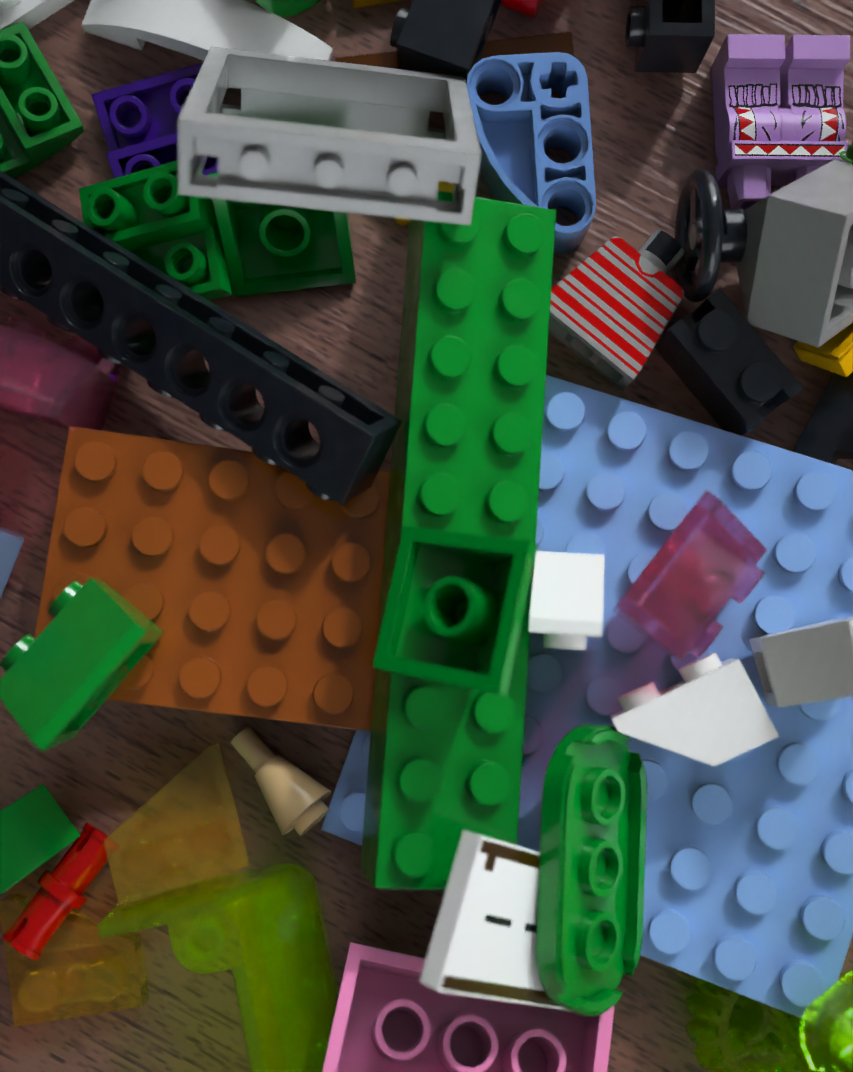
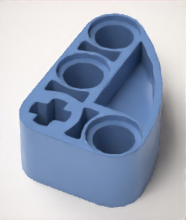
(529, 123)

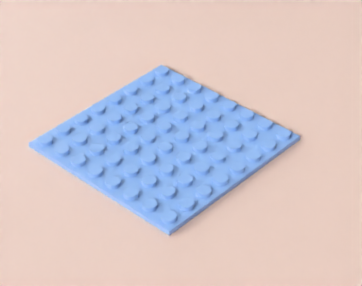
(739, 855)

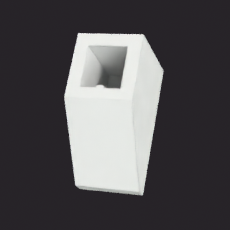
(567, 598)
(806, 663)
(703, 717)

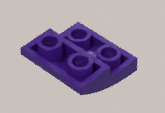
(143, 121)

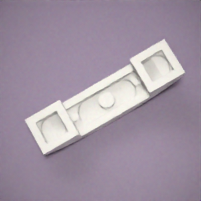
(201, 24)

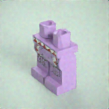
(777, 110)

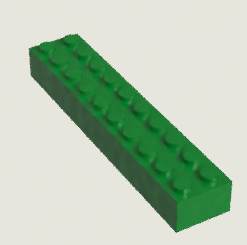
(471, 466)

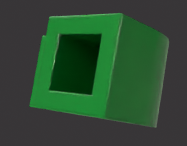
(31, 835)

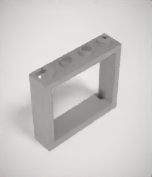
(329, 137)

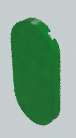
(591, 869)

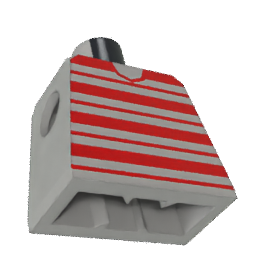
(618, 305)

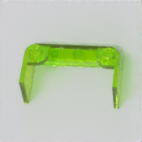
(275, 941)

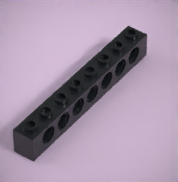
(120, 300)

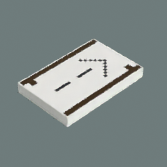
(488, 925)

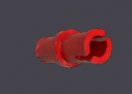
(59, 893)

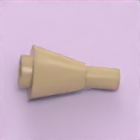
(290, 793)

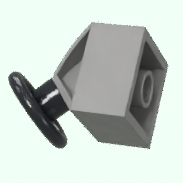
(787, 250)

